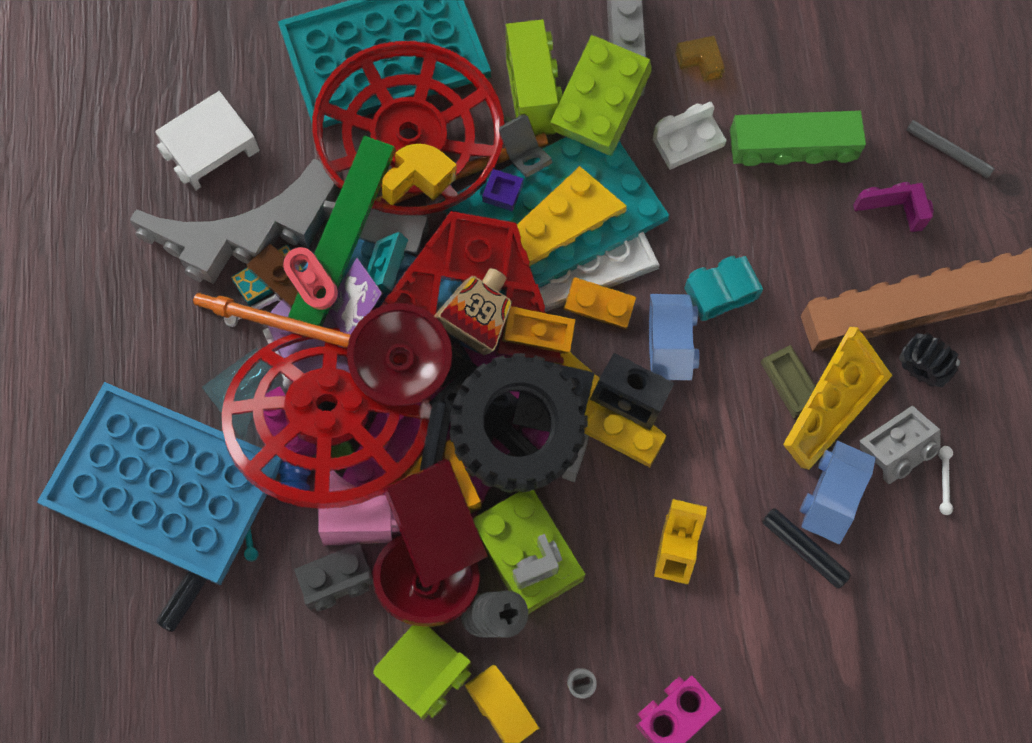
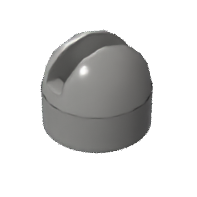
(582, 690)

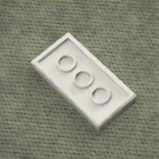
(608, 270)

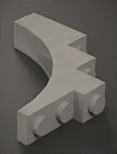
(209, 245)

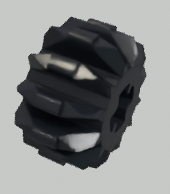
(929, 360)

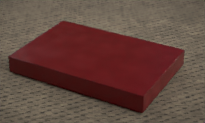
(435, 522)

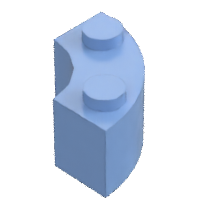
(672, 336)
(837, 492)

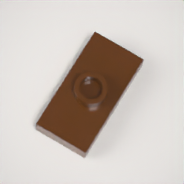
(270, 271)

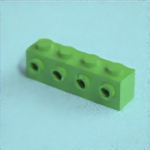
(797, 137)

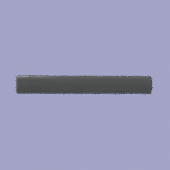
(950, 149)

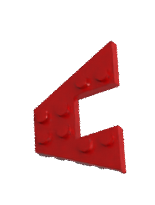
(467, 248)

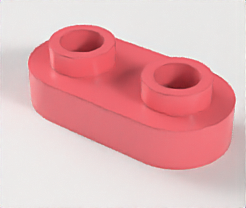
(310, 280)

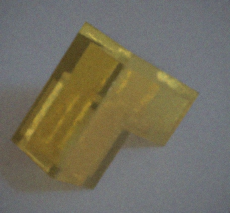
(701, 53)

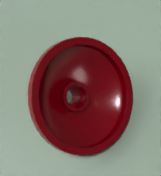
(394, 332)
(400, 593)

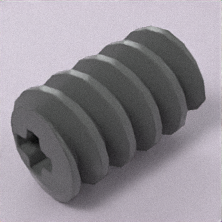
(496, 614)

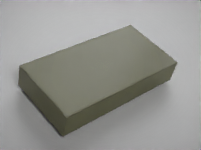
(789, 379)

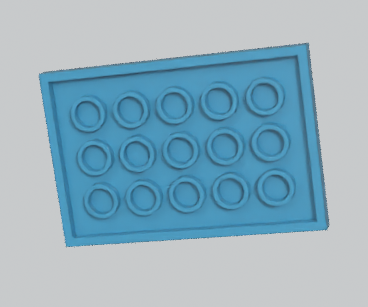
(157, 483)

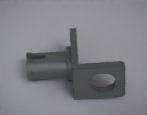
(522, 145)

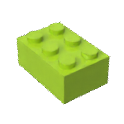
(532, 73)
(601, 95)
(511, 534)

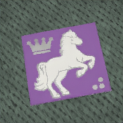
(355, 298)

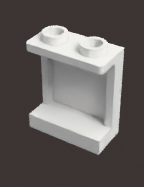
(204, 139)

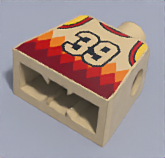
(477, 312)

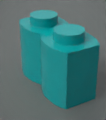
(723, 287)

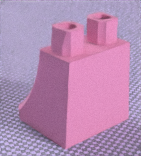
(359, 523)

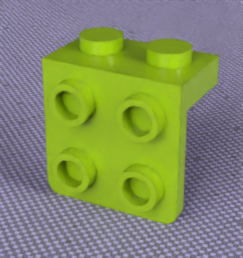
(423, 670)

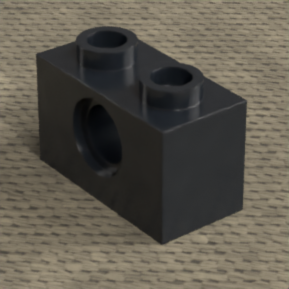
(631, 391)

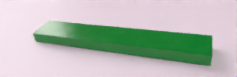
(347, 220)

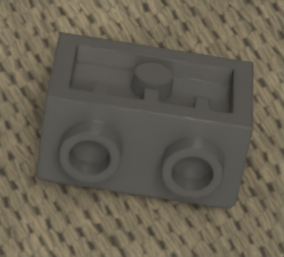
(334, 577)

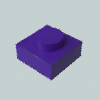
(502, 190)

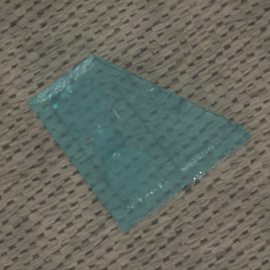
(218, 386)

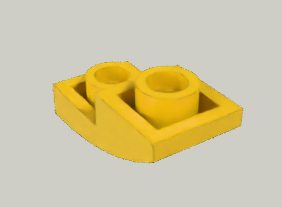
(501, 706)

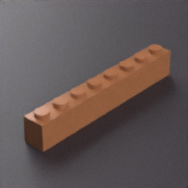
(920, 300)

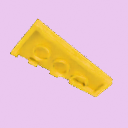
(566, 213)
(840, 395)
(617, 430)

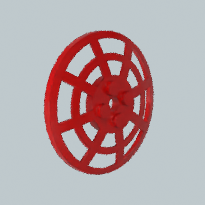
(410, 113)
(318, 426)

